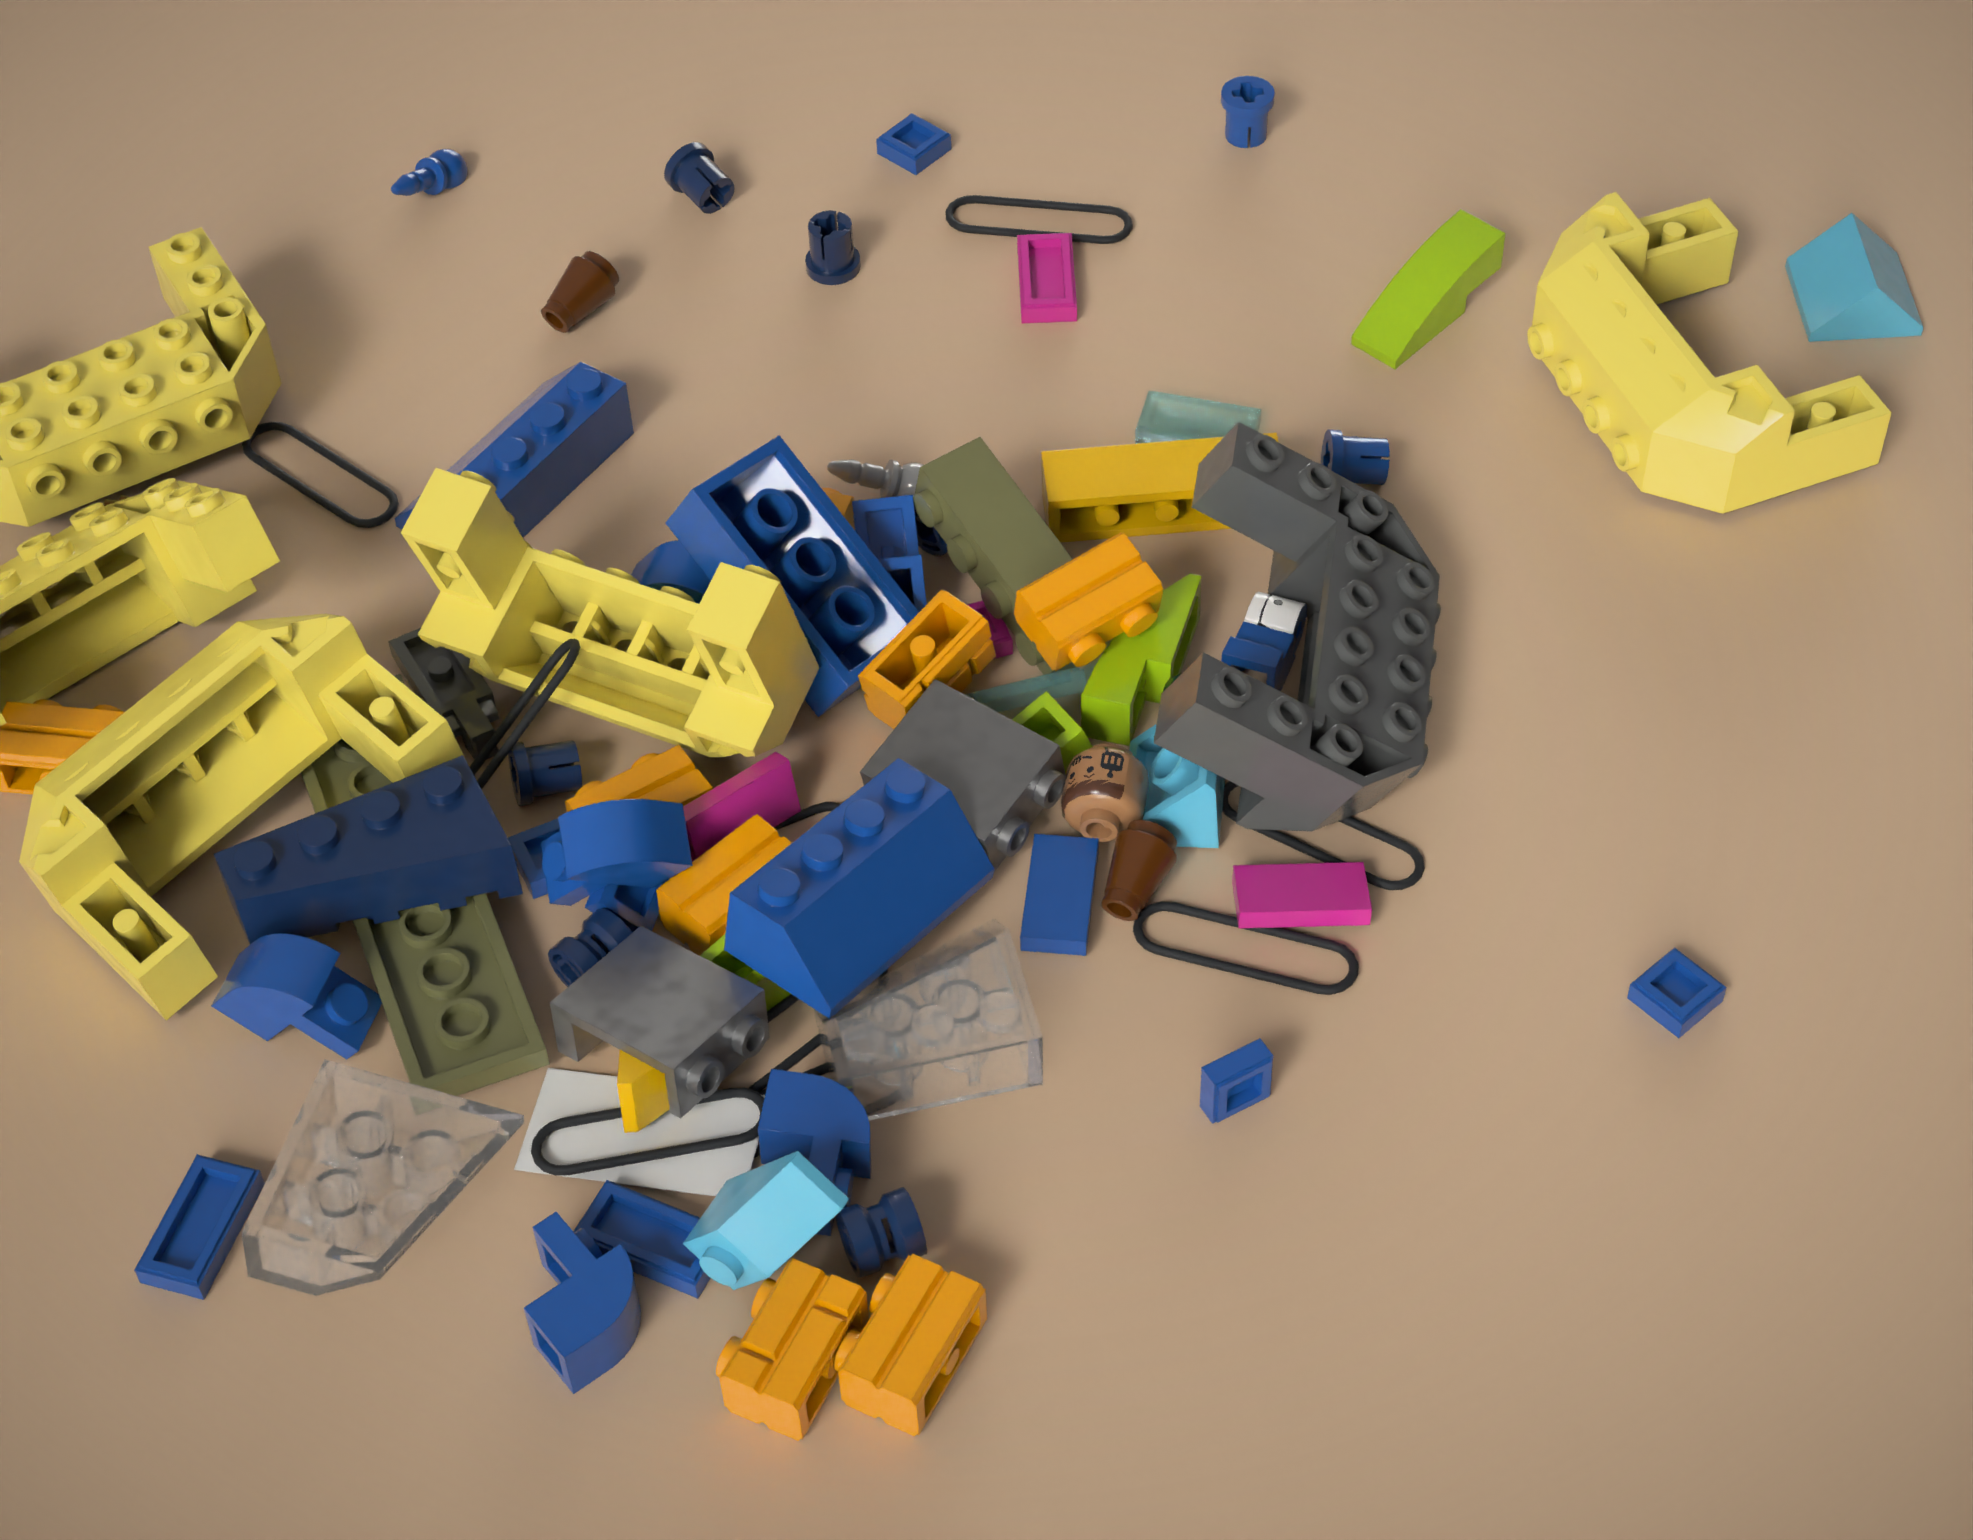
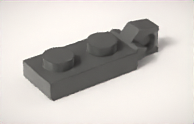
(449, 687)

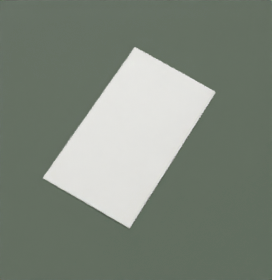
(702, 1173)

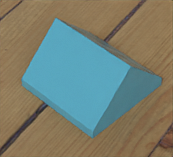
(1852, 286)
(1180, 794)

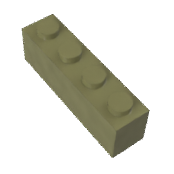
(989, 532)

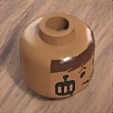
(1104, 791)

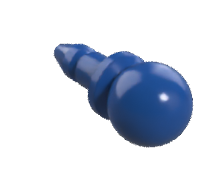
(433, 174)

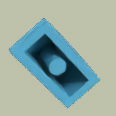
(763, 1220)

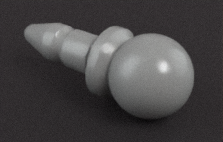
(892, 480)

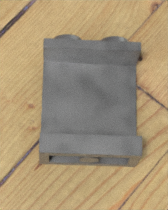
(987, 761)
(666, 1012)

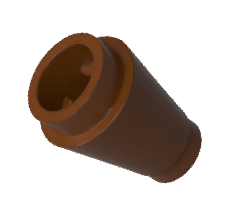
(581, 290)
(1137, 868)

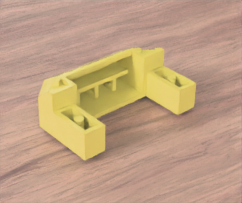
(1651, 395)
(142, 398)
(122, 580)
(516, 605)
(197, 764)

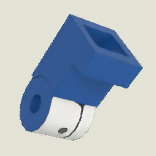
(1268, 638)

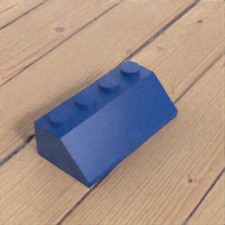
(549, 443)
(780, 519)
(857, 889)

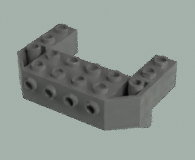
(1363, 653)

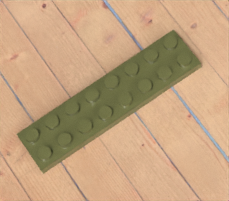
(438, 972)

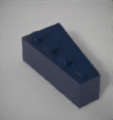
(372, 857)

